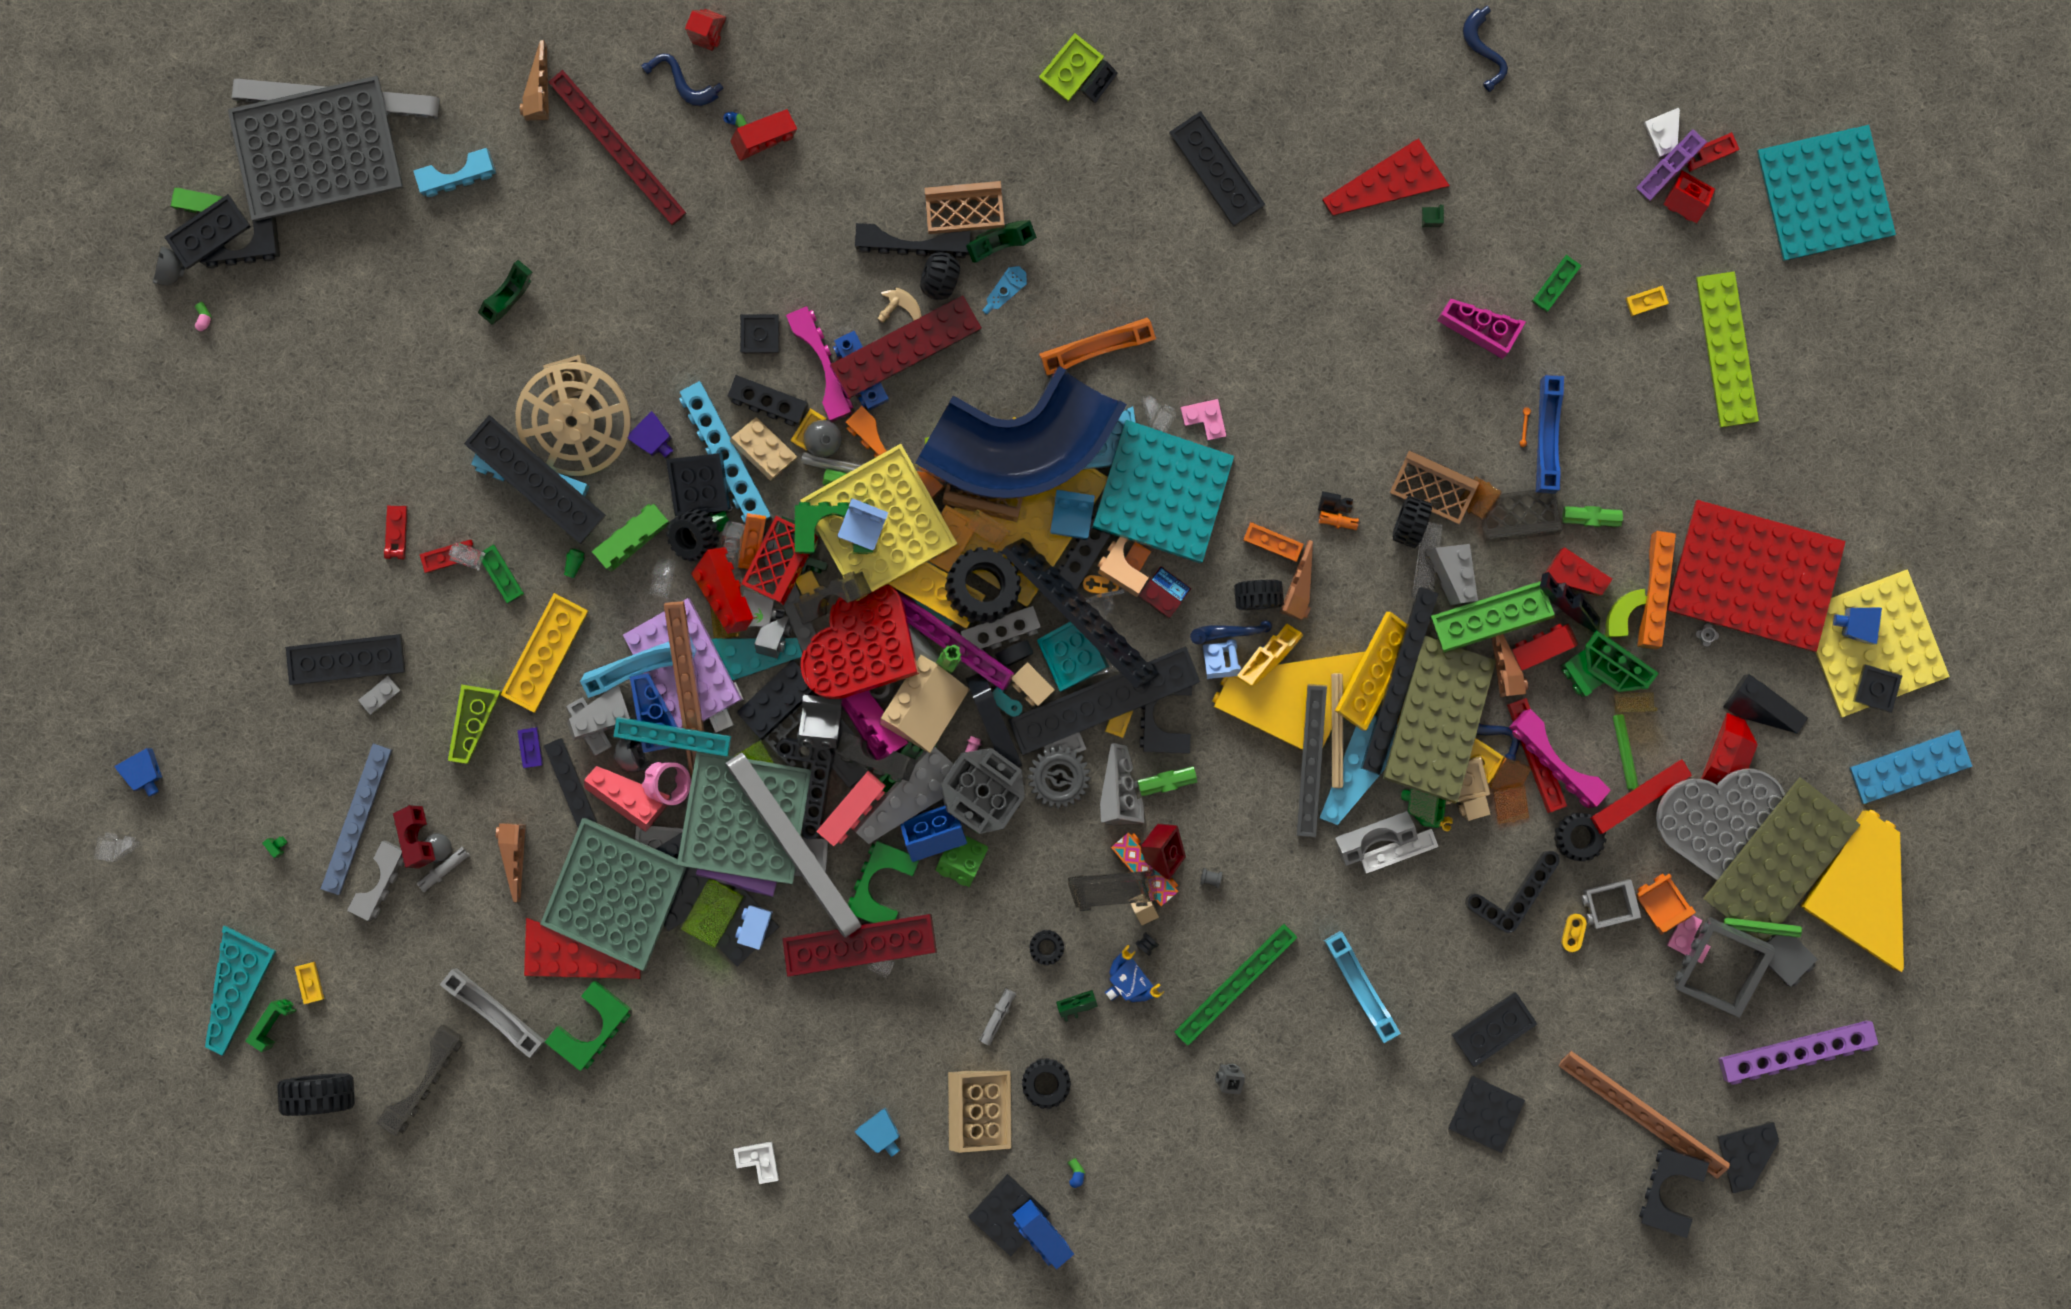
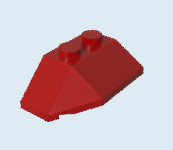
(1731, 750)

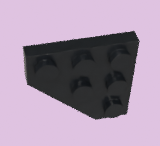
(1747, 1154)

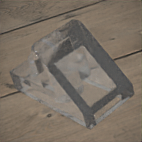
(663, 577)

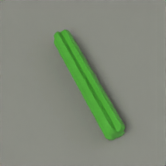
(1625, 751)
(1764, 927)

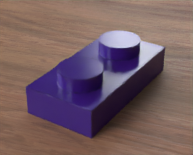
(530, 747)

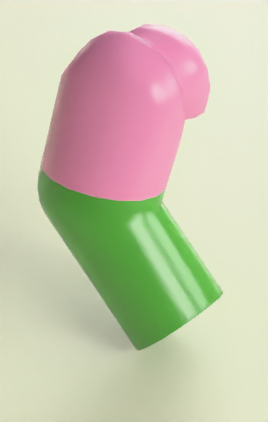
(204, 317)

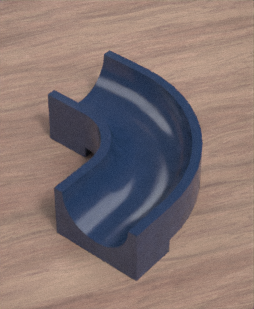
(1022, 453)

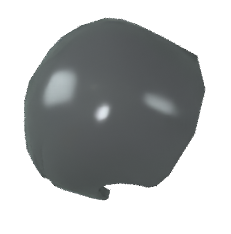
(441, 846)

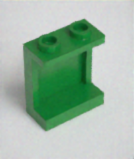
(258, 1035)

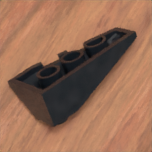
(1760, 704)

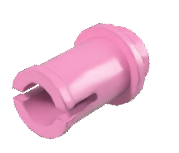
(973, 744)

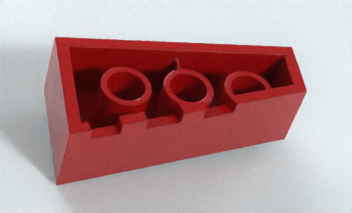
(722, 590)

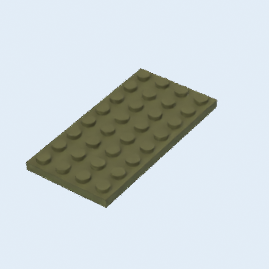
(1439, 720)
(1782, 858)

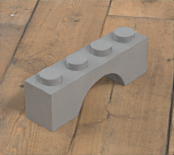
(1395, 829)
(367, 904)

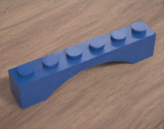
(1548, 434)

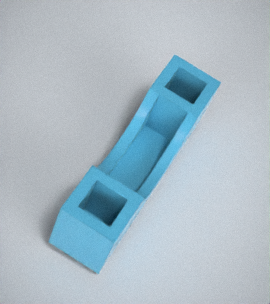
(478, 165)

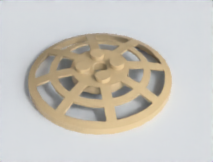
(581, 411)

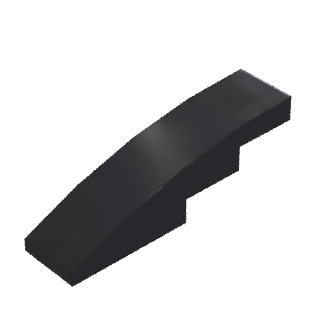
(1573, 605)

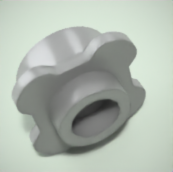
(1713, 635)

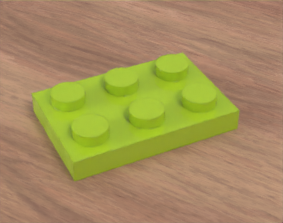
(1071, 67)

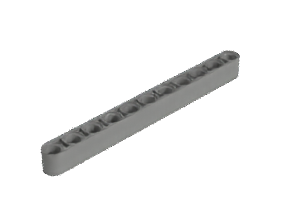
(396, 103)
(793, 845)

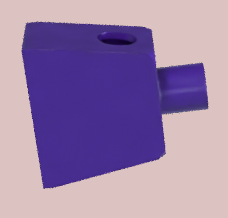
(651, 436)

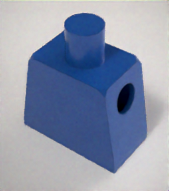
(1860, 624)
(141, 771)

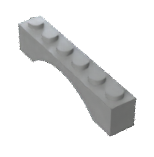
(474, 996)

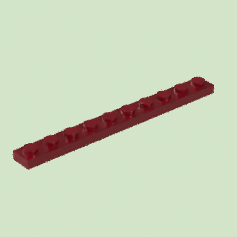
(617, 147)

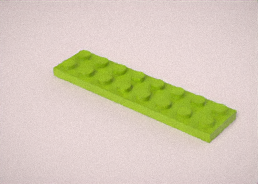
(1727, 349)

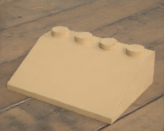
(924, 705)
(979, 1110)

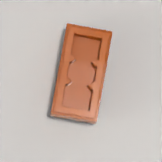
(1137, 556)

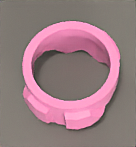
(682, 779)

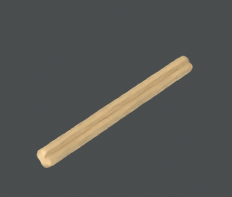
(1337, 731)

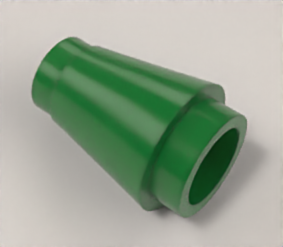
(573, 562)

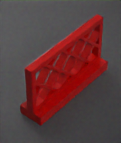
(791, 572)

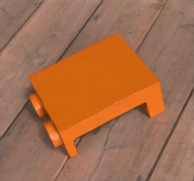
(1664, 903)

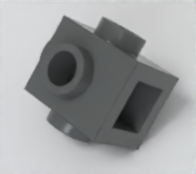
(1230, 1079)

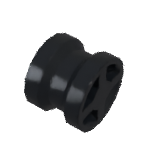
(1147, 944)

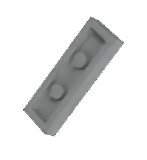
(597, 742)

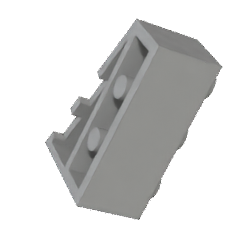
(1455, 572)
(598, 715)

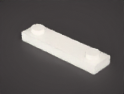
(1394, 853)

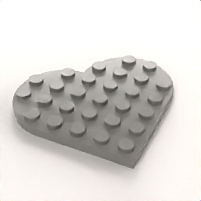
(1716, 821)

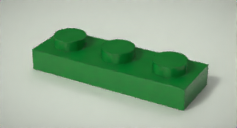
(1556, 283)
(501, 574)

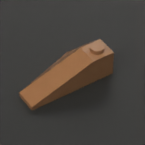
(535, 96)

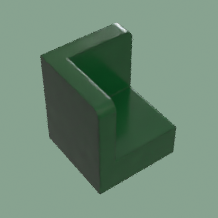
(1433, 216)

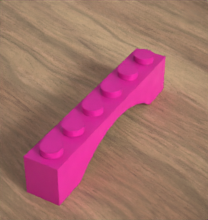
(803, 326)
(1532, 732)

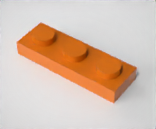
(751, 539)
(1273, 542)

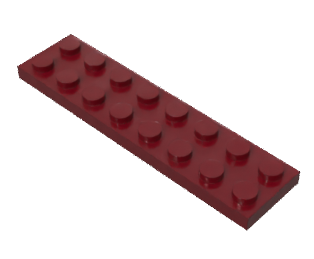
(905, 347)
(864, 946)

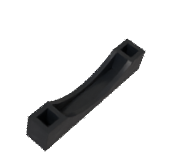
(871, 237)

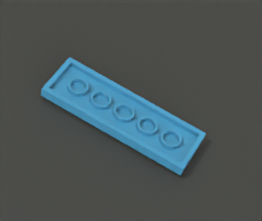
(1910, 767)

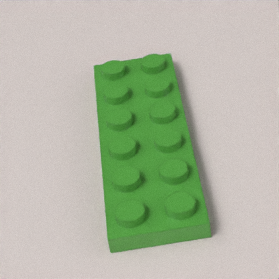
(1492, 616)

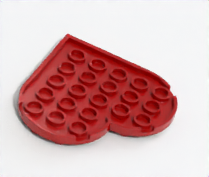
(861, 648)

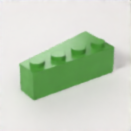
(631, 537)

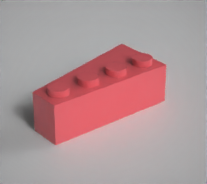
(625, 797)
(851, 808)

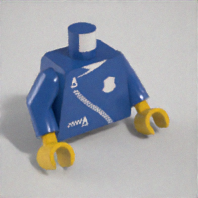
(1130, 980)

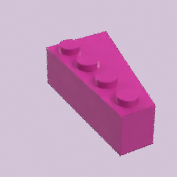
(1482, 326)
(866, 717)

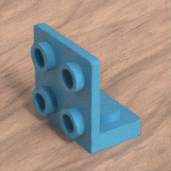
(1072, 514)

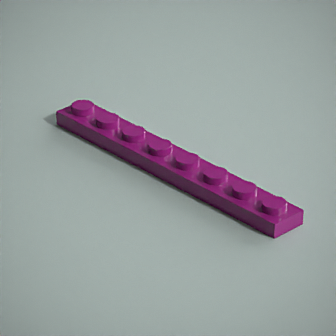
(946, 636)

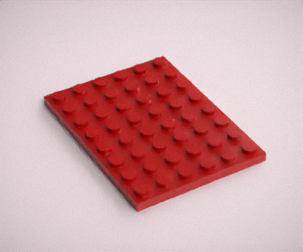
(1756, 575)

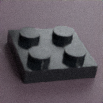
(759, 333)
(1877, 688)

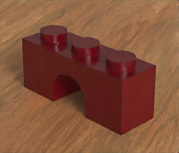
(408, 823)

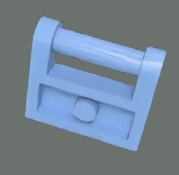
(1215, 661)

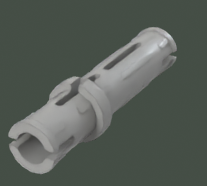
(436, 874)
(997, 1017)

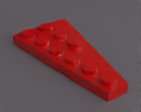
(1396, 177)
(560, 956)

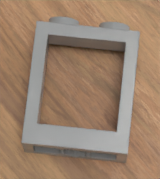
(1630, 898)

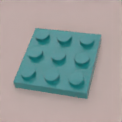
(1071, 656)

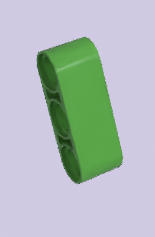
(192, 200)

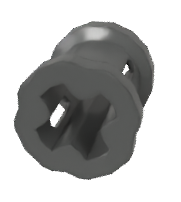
(1211, 878)

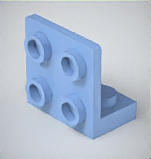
(862, 524)

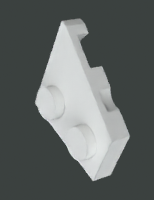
(1664, 131)

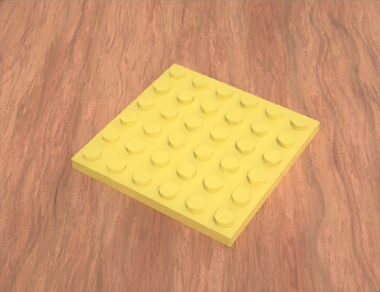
(911, 531)
(1902, 646)

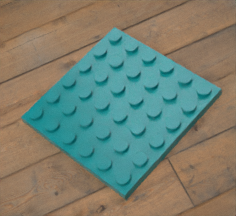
(1826, 192)
(1163, 491)

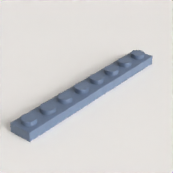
(356, 819)

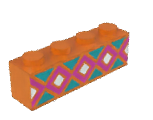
(1130, 853)

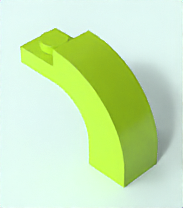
(1618, 615)

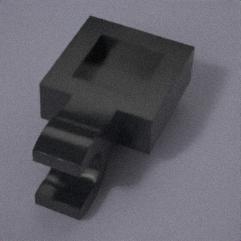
(1332, 503)

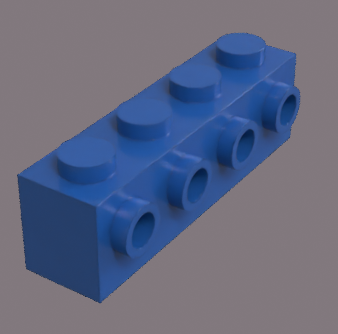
(873, 396)

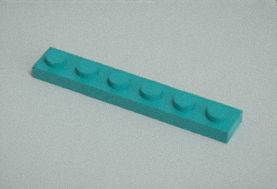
(672, 736)

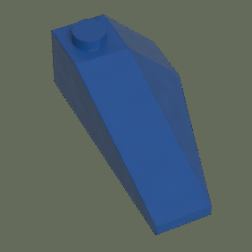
(650, 706)

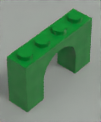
(807, 518)
(881, 857)
(612, 1012)

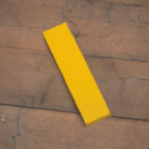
(1269, 656)

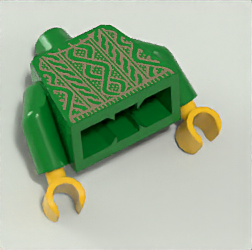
(1427, 809)

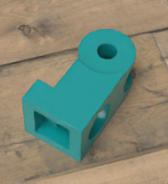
(1010, 706)

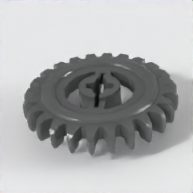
(1076, 784)

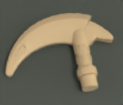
(900, 298)

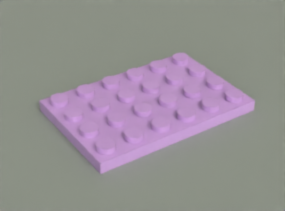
(713, 681)

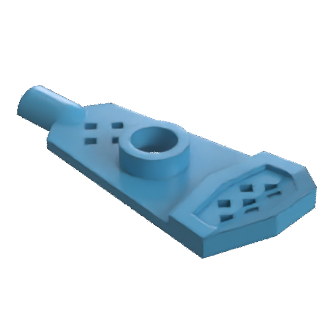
(1008, 283)

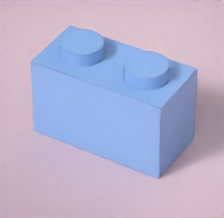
(754, 927)

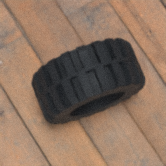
(990, 562)
(316, 1094)

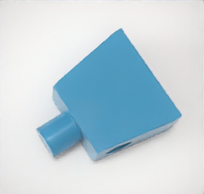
(880, 1133)

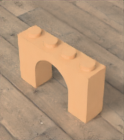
(1119, 571)

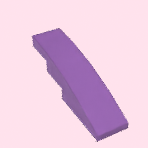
(1671, 165)
(745, 883)

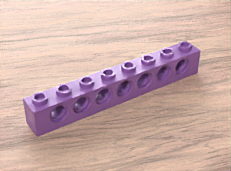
(1866, 1041)

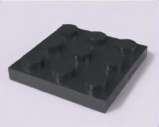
(698, 483)
(728, 942)
(1486, 1114)
(996, 1211)

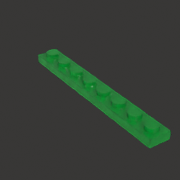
(1235, 984)

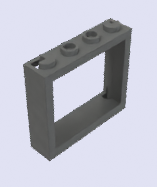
(1751, 982)

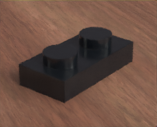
(1099, 81)

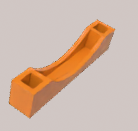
(1114, 339)
(865, 427)
(1654, 616)

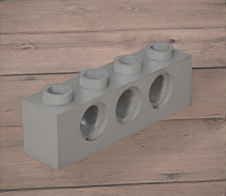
(1027, 615)

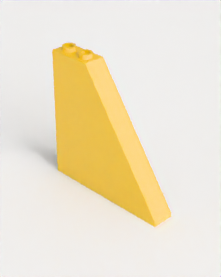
(1280, 698)
(1863, 890)

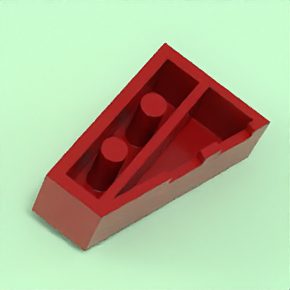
(704, 28)
(763, 134)
(1578, 573)
(1544, 646)

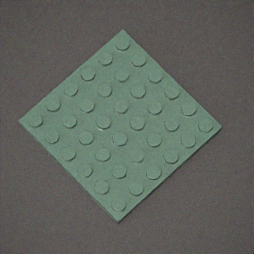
(725, 829)
(613, 894)

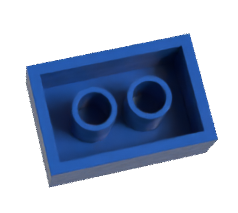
(932, 833)
(1042, 1235)

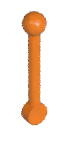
(1526, 412)

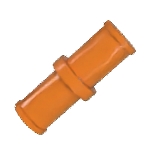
(1338, 520)

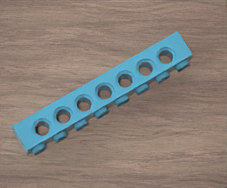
(698, 393)

